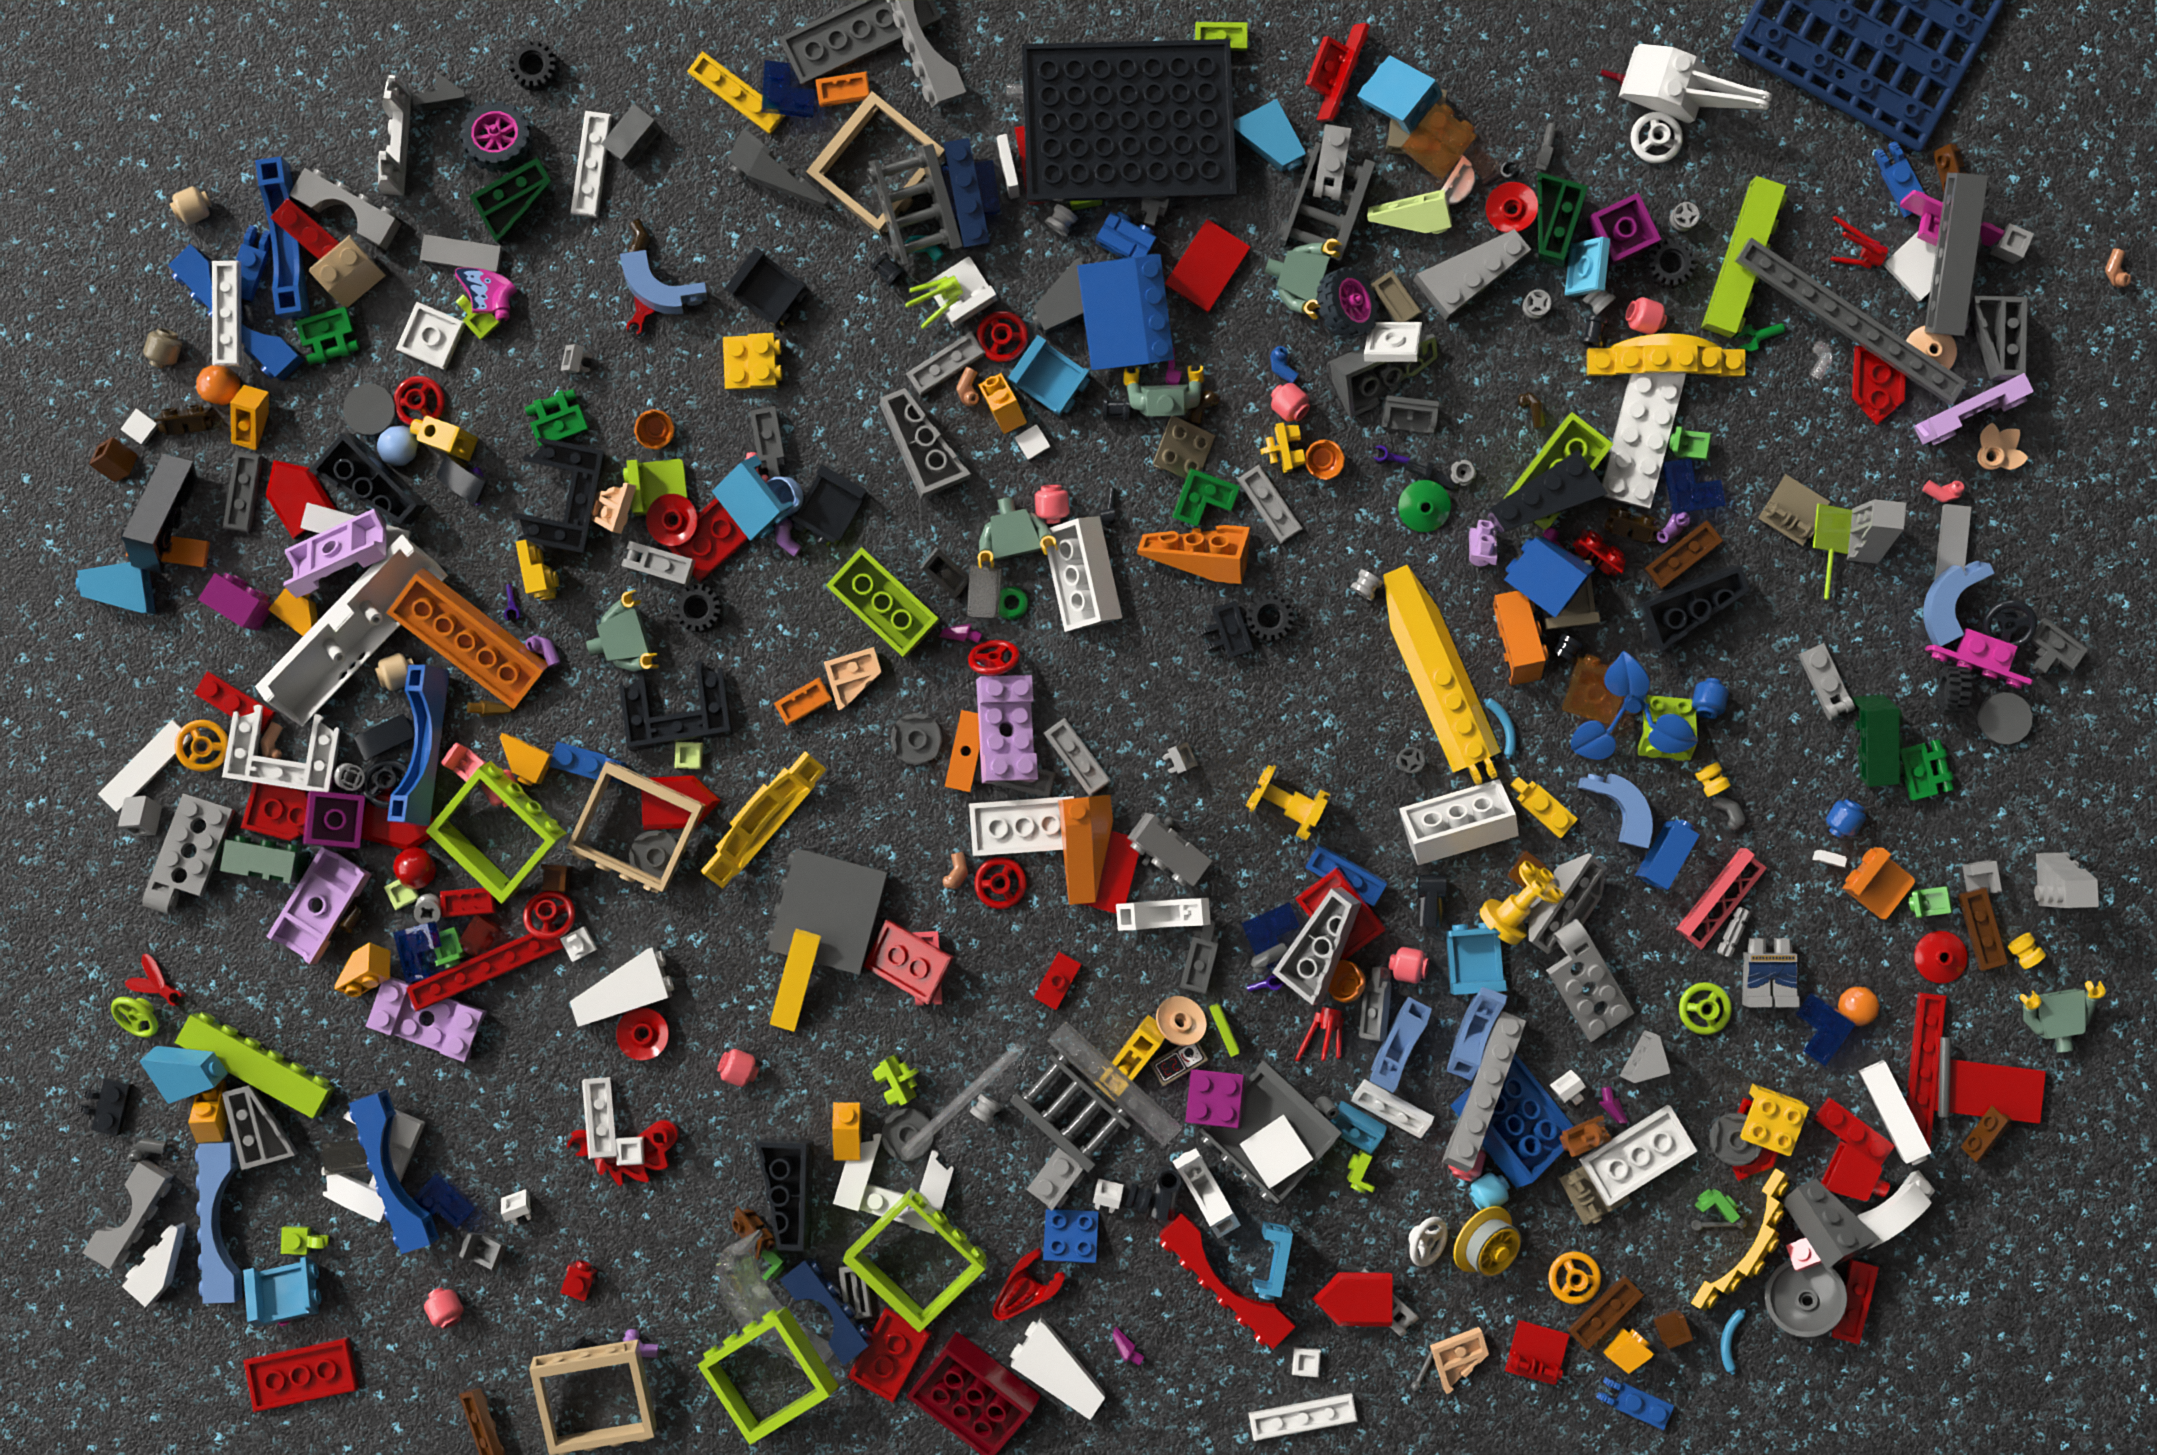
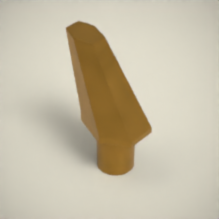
(488, 708)

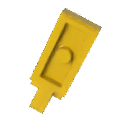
(1544, 807)

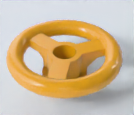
(190, 762)
(1584, 1280)

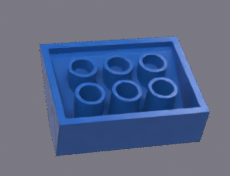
(1125, 312)
(1523, 1126)

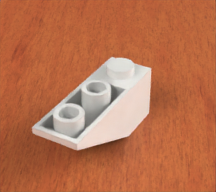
(157, 1271)

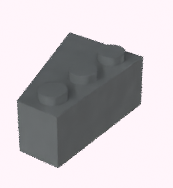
(1828, 1224)

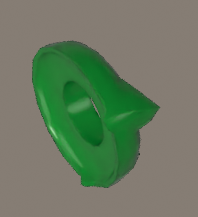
(1021, 609)

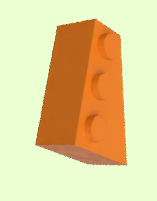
(1520, 636)

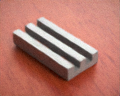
(842, 1270)

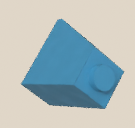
(1271, 136)
(119, 586)
(182, 1071)

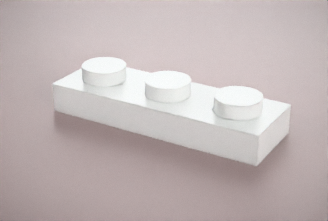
(1392, 1108)
(599, 1118)

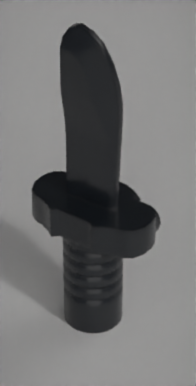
(1427, 473)

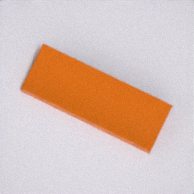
(467, 638)

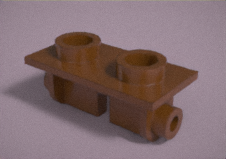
(1948, 160)
(1983, 1136)
(748, 1222)

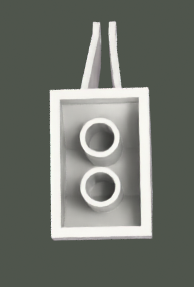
(1677, 81)

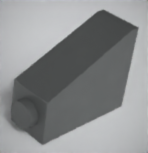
(1061, 303)

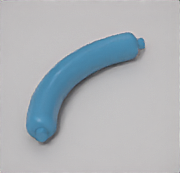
(1507, 724)
(1726, 1339)

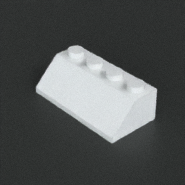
(1083, 574)
(1459, 822)

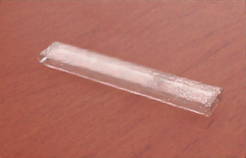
(1114, 1083)
(962, 1100)

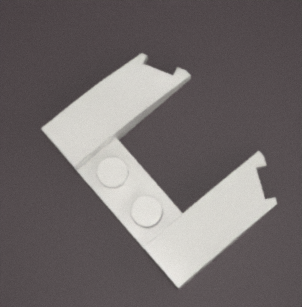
(393, 160)
(245, 765)
(857, 1194)
(362, 1196)

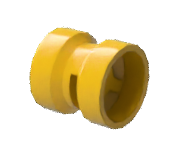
(1715, 784)
(2026, 950)

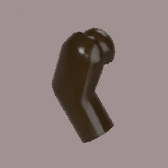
(641, 239)
(1207, 399)
(1536, 407)
(352, 917)

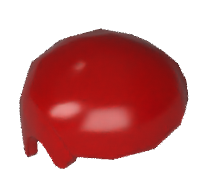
(414, 868)

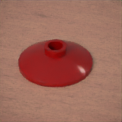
(1511, 195)
(659, 519)
(1928, 957)
(629, 1036)

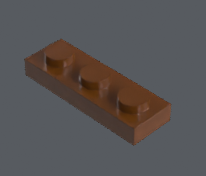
(1683, 554)
(1982, 928)
(1605, 1312)
(480, 1422)

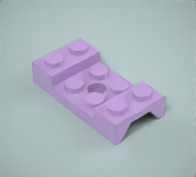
(2002, 396)
(339, 547)
(1009, 702)
(336, 884)
(452, 1028)

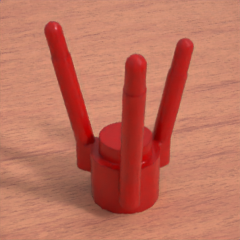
(1872, 250)
(1331, 1021)

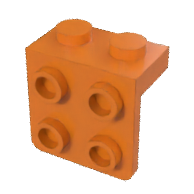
(1878, 883)

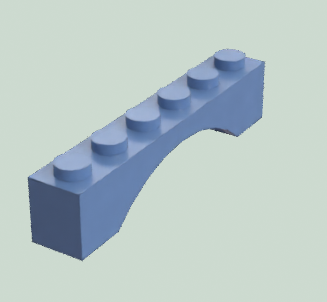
(220, 1275)

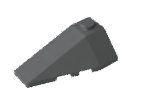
(756, 162)
(1364, 383)

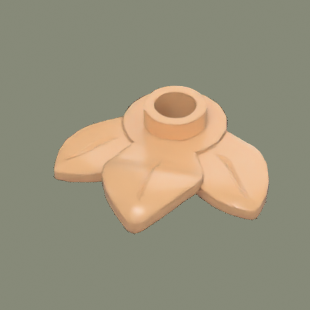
(2003, 448)

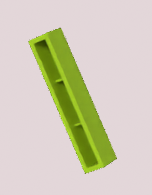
(1734, 282)
(256, 1065)

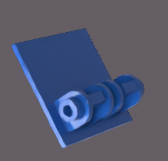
(1070, 1236)

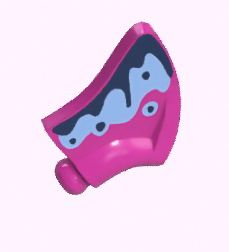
(487, 291)

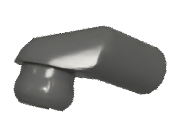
(1733, 809)
(1261, 960)
(1326, 1107)
(145, 1148)

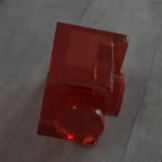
(479, 935)

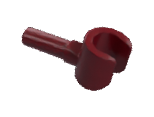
(1616, 76)

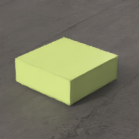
(688, 755)
(400, 895)

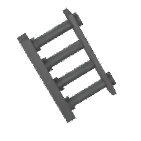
(932, 185)
(1343, 222)
(1064, 1138)

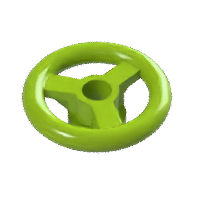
(1717, 992)
(136, 1012)

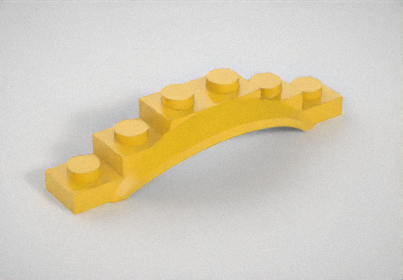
(1666, 355)
(762, 818)
(1764, 1243)

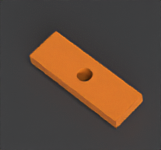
(187, 552)
(961, 767)

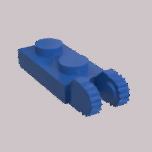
(1899, 176)
(252, 261)
(581, 761)
(1638, 1403)

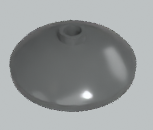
(1789, 1289)

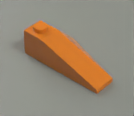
(1210, 554)
(1085, 839)

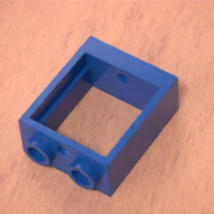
(1667, 854)

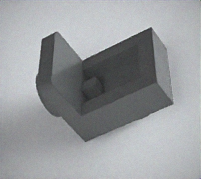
(483, 1250)

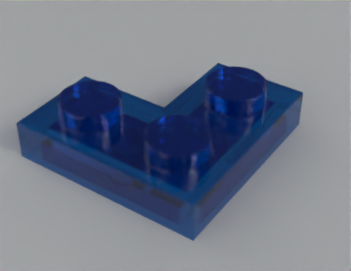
(779, 97)
(1685, 494)
(1267, 926)
(411, 949)
(1830, 1024)
(444, 1198)

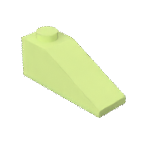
(1418, 213)

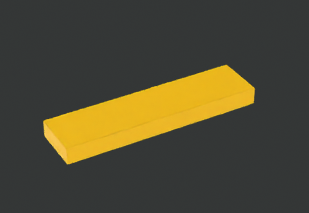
(733, 91)
(795, 980)

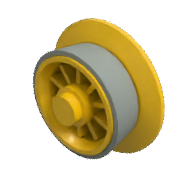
(1487, 1242)

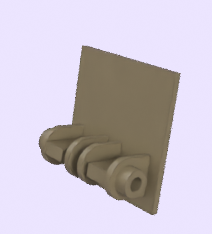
(1183, 448)
(1792, 510)
(1586, 1197)

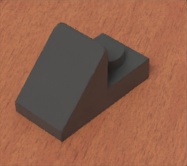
(445, 96)
(945, 572)

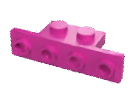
(1931, 211)
(1984, 654)

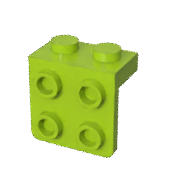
(653, 481)
(1661, 706)

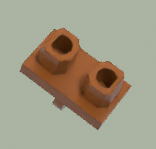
(1585, 1136)

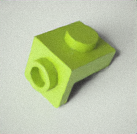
(1358, 1166)

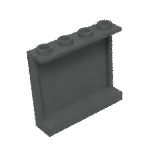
(832, 901)
(1266, 1100)

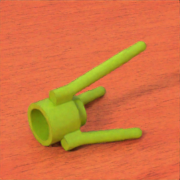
(947, 288)

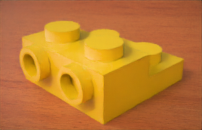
(752, 361)
(537, 578)

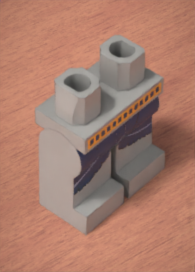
(1770, 976)

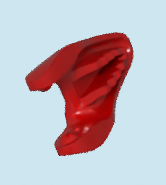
(1023, 1291)

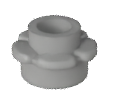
(1470, 472)

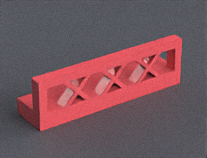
(1716, 894)

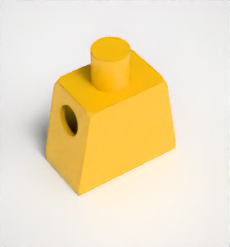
(444, 437)

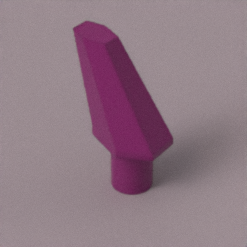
(961, 633)
(1612, 1105)
(1126, 1347)

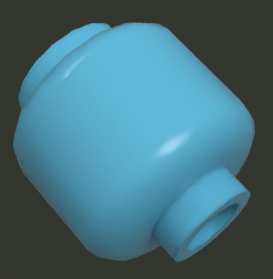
(1489, 1191)

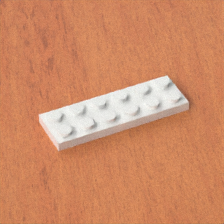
(1642, 437)

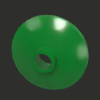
(1417, 494)

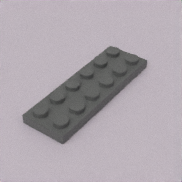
(848, 36)

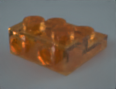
(1439, 140)
(1588, 694)

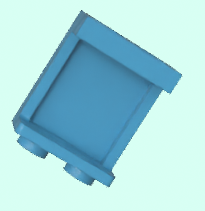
(1400, 93)
(1049, 377)
(751, 500)
(1474, 959)
(1274, 1285)
(281, 1293)

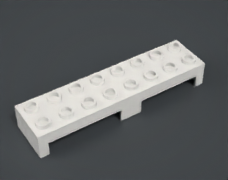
(349, 628)

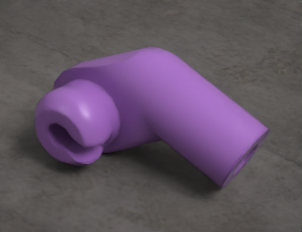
(1673, 527)
(784, 539)
(545, 647)
(647, 1350)

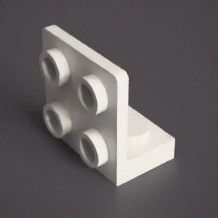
(975, 290)

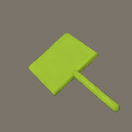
(1832, 534)

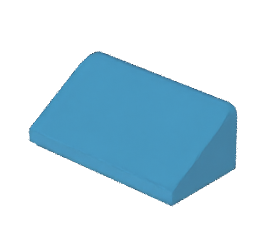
(1359, 1128)

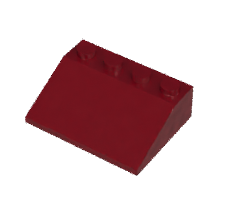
(973, 1396)

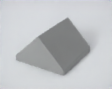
(1646, 1060)

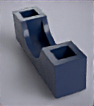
(966, 193)
(848, 1335)

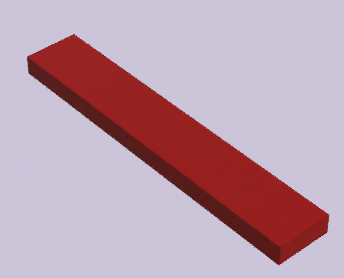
(480, 969)
(1925, 1060)

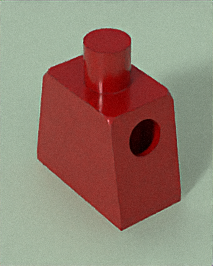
(1854, 1174)

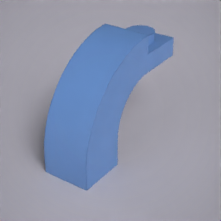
(654, 293)
(1942, 597)
(1635, 811)
(1474, 1031)
(1399, 1042)

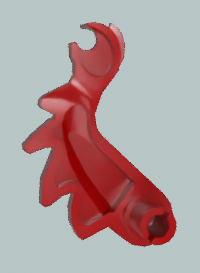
(657, 1141)

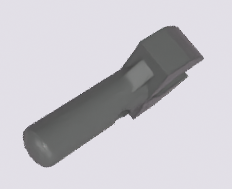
(1546, 149)

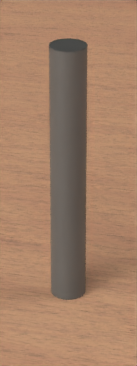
(1944, 1077)

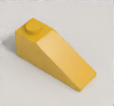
(1139, 1048)

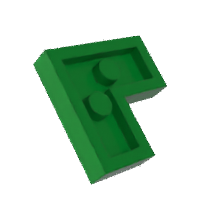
(1201, 489)

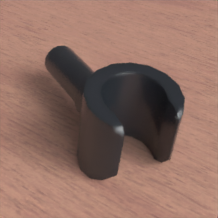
(1502, 173)
(1108, 515)

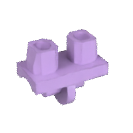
(1483, 544)

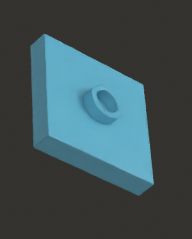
(1587, 267)

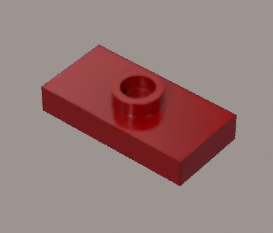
(467, 902)
(1057, 980)

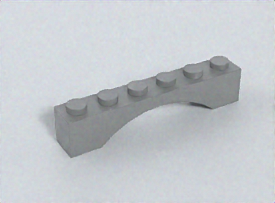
(939, 77)
(1478, 1110)

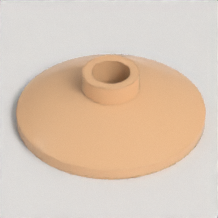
(1944, 343)
(1187, 1014)

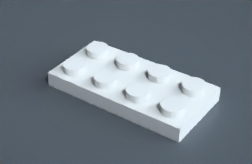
(1016, 826)
(1638, 1155)

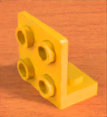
(1774, 1120)

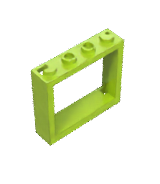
(470, 857)
(888, 1289)
(803, 1352)

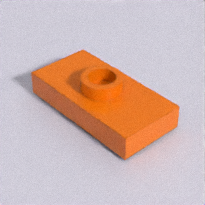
(842, 89)
(803, 701)

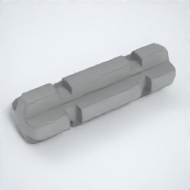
(1733, 932)

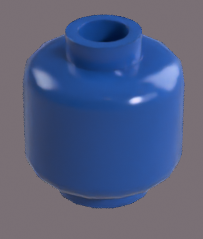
(1710, 698)
(1846, 818)

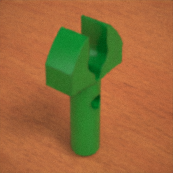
(1758, 335)

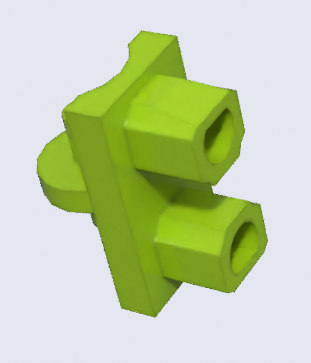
(900, 1079)

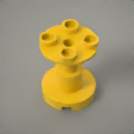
(1296, 806)
(1508, 916)

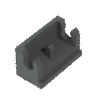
(631, 136)
(1410, 414)

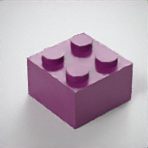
(1627, 226)
(235, 601)
(333, 820)
(1216, 1099)

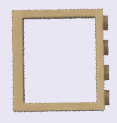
(845, 137)
(608, 862)
(587, 1359)

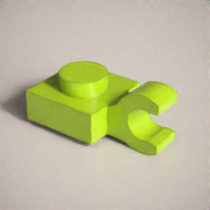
(480, 324)
(299, 1240)

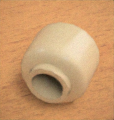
(190, 205)
(393, 671)

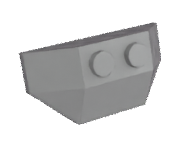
(1583, 887)

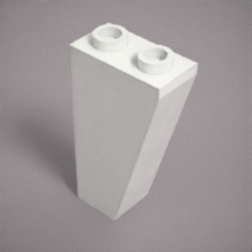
(627, 988)
(1895, 1113)
(1056, 1369)

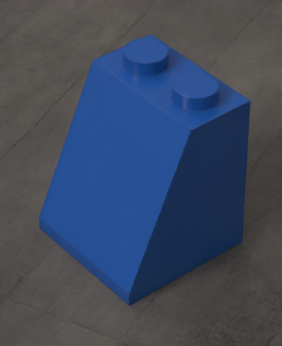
(1548, 574)

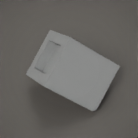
(2012, 244)
(140, 816)
(1982, 875)

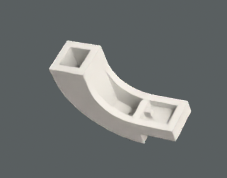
(1163, 913)
(1206, 1193)
(1899, 1209)

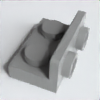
(1056, 1178)

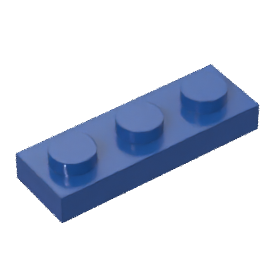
(1365, 883)

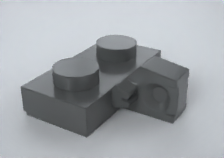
(2055, 648)

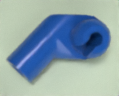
(1280, 366)

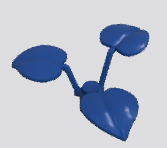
(1629, 679)

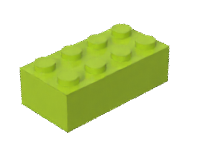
(1569, 437)
(883, 602)

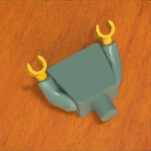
(1301, 275)
(1164, 399)
(1013, 534)
(623, 636)
(2061, 1013)

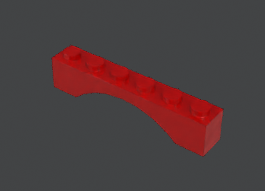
(1264, 1318)

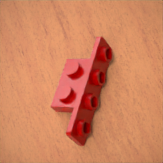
(1333, 69)

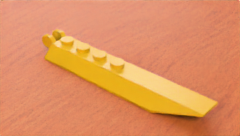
(1439, 674)

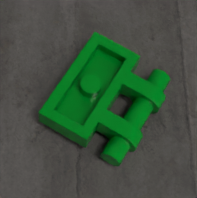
(327, 327)
(560, 425)
(1918, 771)

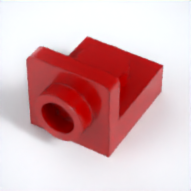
(578, 1280)

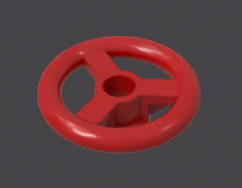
(1021, 336)
(412, 394)
(994, 660)
(1011, 900)
(545, 906)

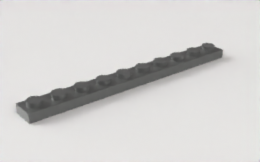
(1850, 321)

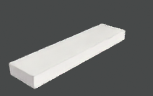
(591, 165)
(226, 313)
(321, 519)
(143, 767)
(1302, 1417)

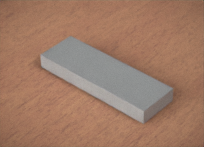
(460, 253)
(945, 363)
(1269, 504)
(1953, 537)
(1077, 757)

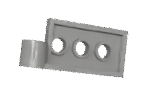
(162, 888)
(1580, 948)

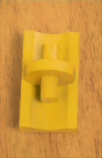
(1284, 435)

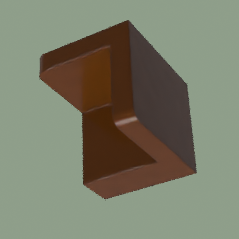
(113, 459)
(1514, 872)
(557, 877)
(1672, 1329)

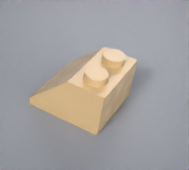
(347, 272)

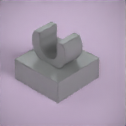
(572, 359)
(1181, 757)

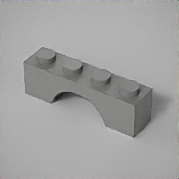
(318, 194)
(146, 1186)

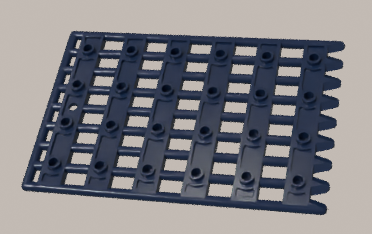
(1880, 38)

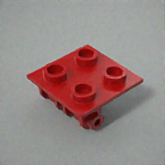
(1612, 557)
(1537, 1352)

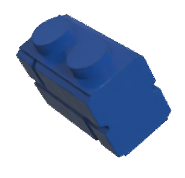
(1124, 237)

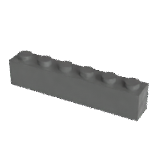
(1956, 253)

